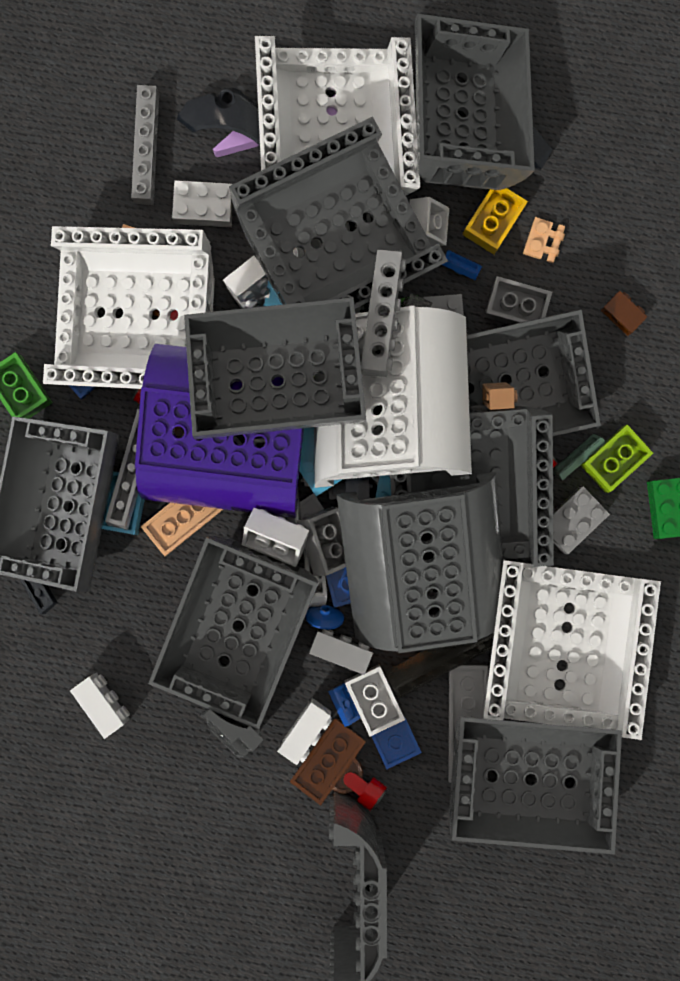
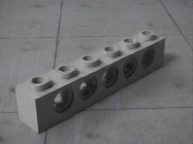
(145, 145)
(385, 262)

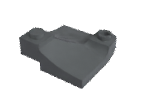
(235, 738)

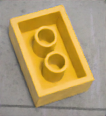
(494, 219)

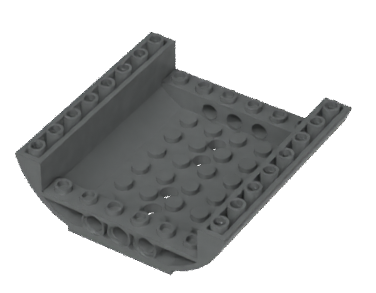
(314, 199)
(520, 451)
(392, 578)
(360, 948)

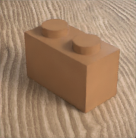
(498, 395)

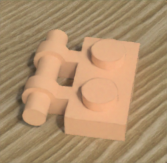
(538, 238)

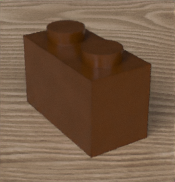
(624, 313)

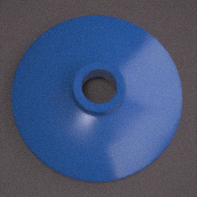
(324, 617)

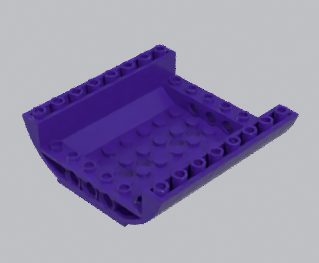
(208, 470)

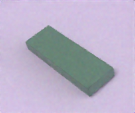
(578, 456)

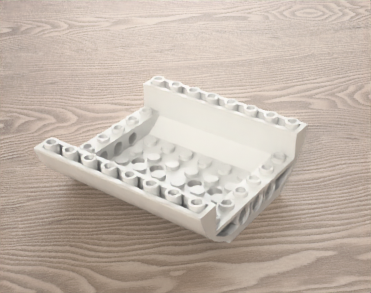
(365, 86)
(131, 272)
(421, 401)
(604, 651)

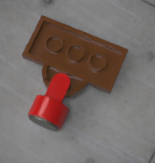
(336, 768)

